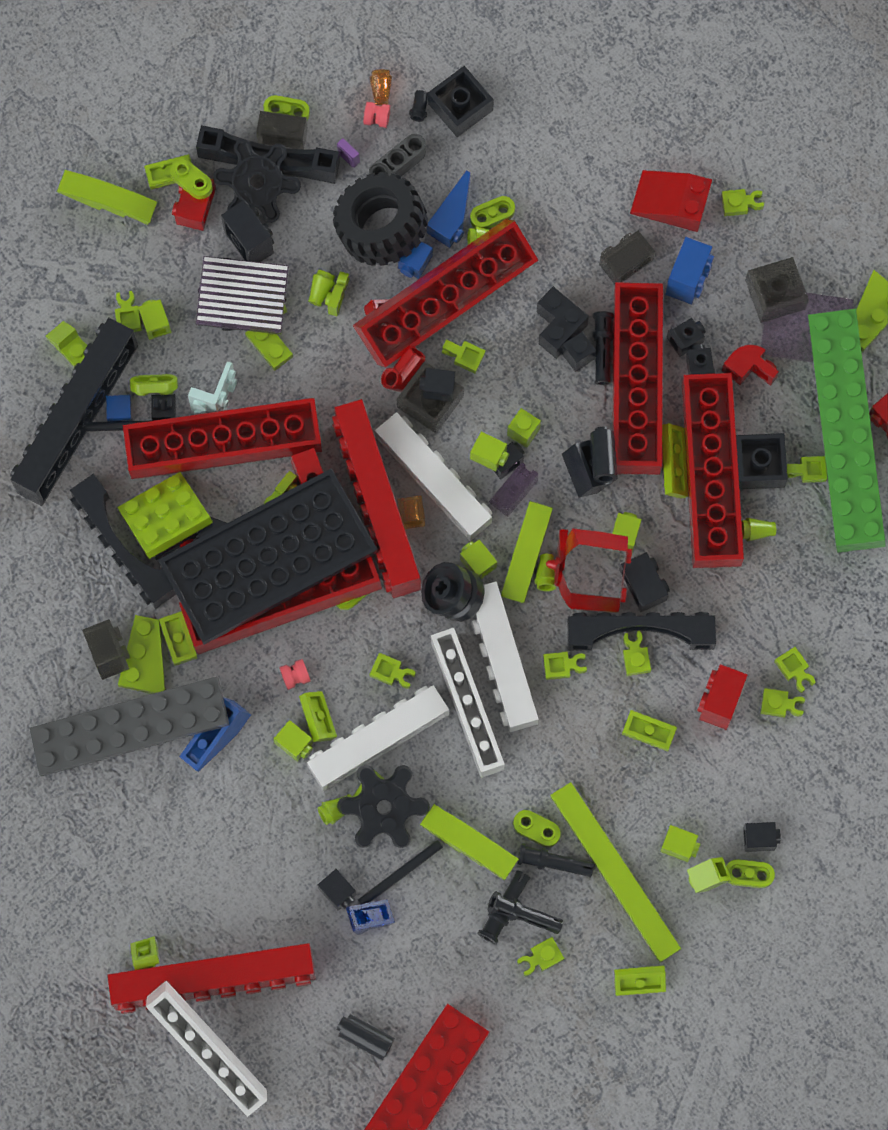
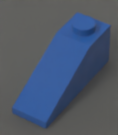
(449, 219)
(208, 744)

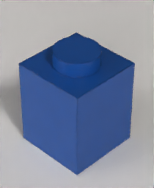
(416, 262)

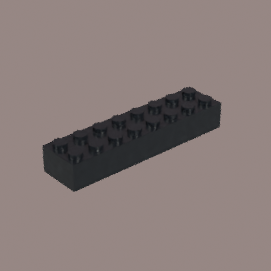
(78, 405)

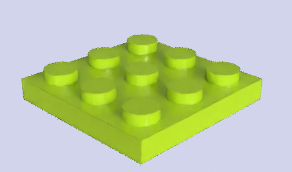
(164, 515)

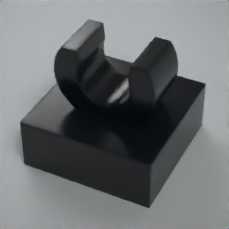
(163, 406)

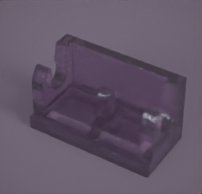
(514, 489)

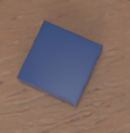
(118, 407)

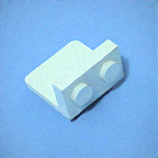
(205, 402)

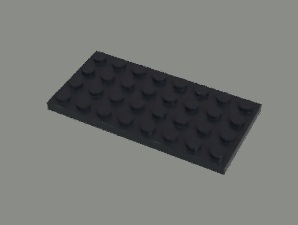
(267, 556)

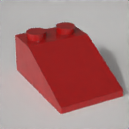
(672, 198)

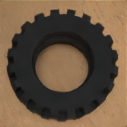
(365, 199)

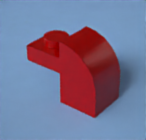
(747, 360)

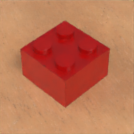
(720, 702)

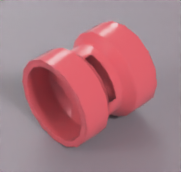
(382, 114)
(295, 674)

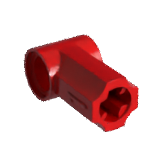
(403, 371)

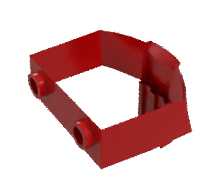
(595, 539)

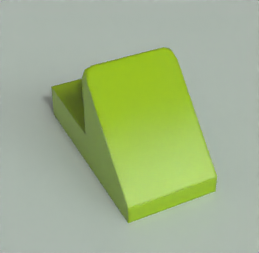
(68, 342)

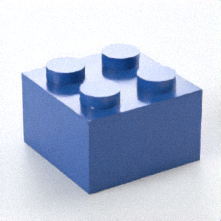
(690, 271)

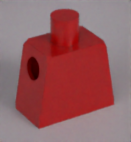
(306, 465)

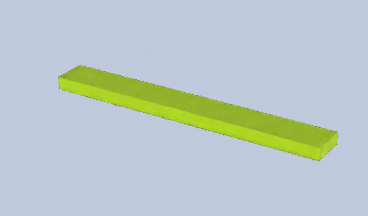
(615, 872)

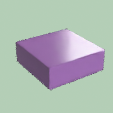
(348, 153)

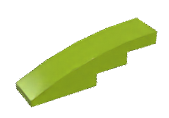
(106, 196)
(526, 552)
(469, 842)

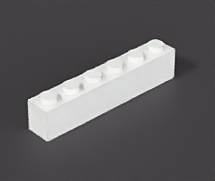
(433, 476)
(504, 662)
(467, 702)
(378, 737)
(206, 1048)

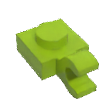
(467, 356)
(810, 469)
(287, 483)

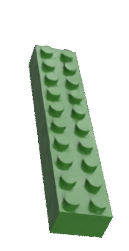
(846, 431)

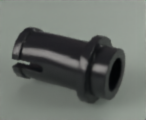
(419, 106)

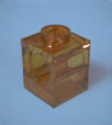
(411, 512)

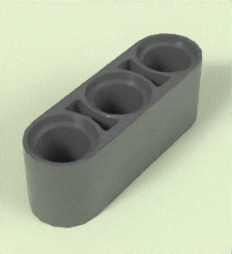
(402, 152)

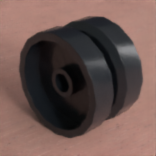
(452, 591)

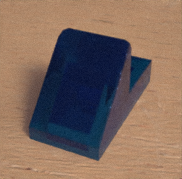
(370, 916)

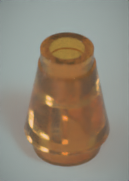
(381, 85)

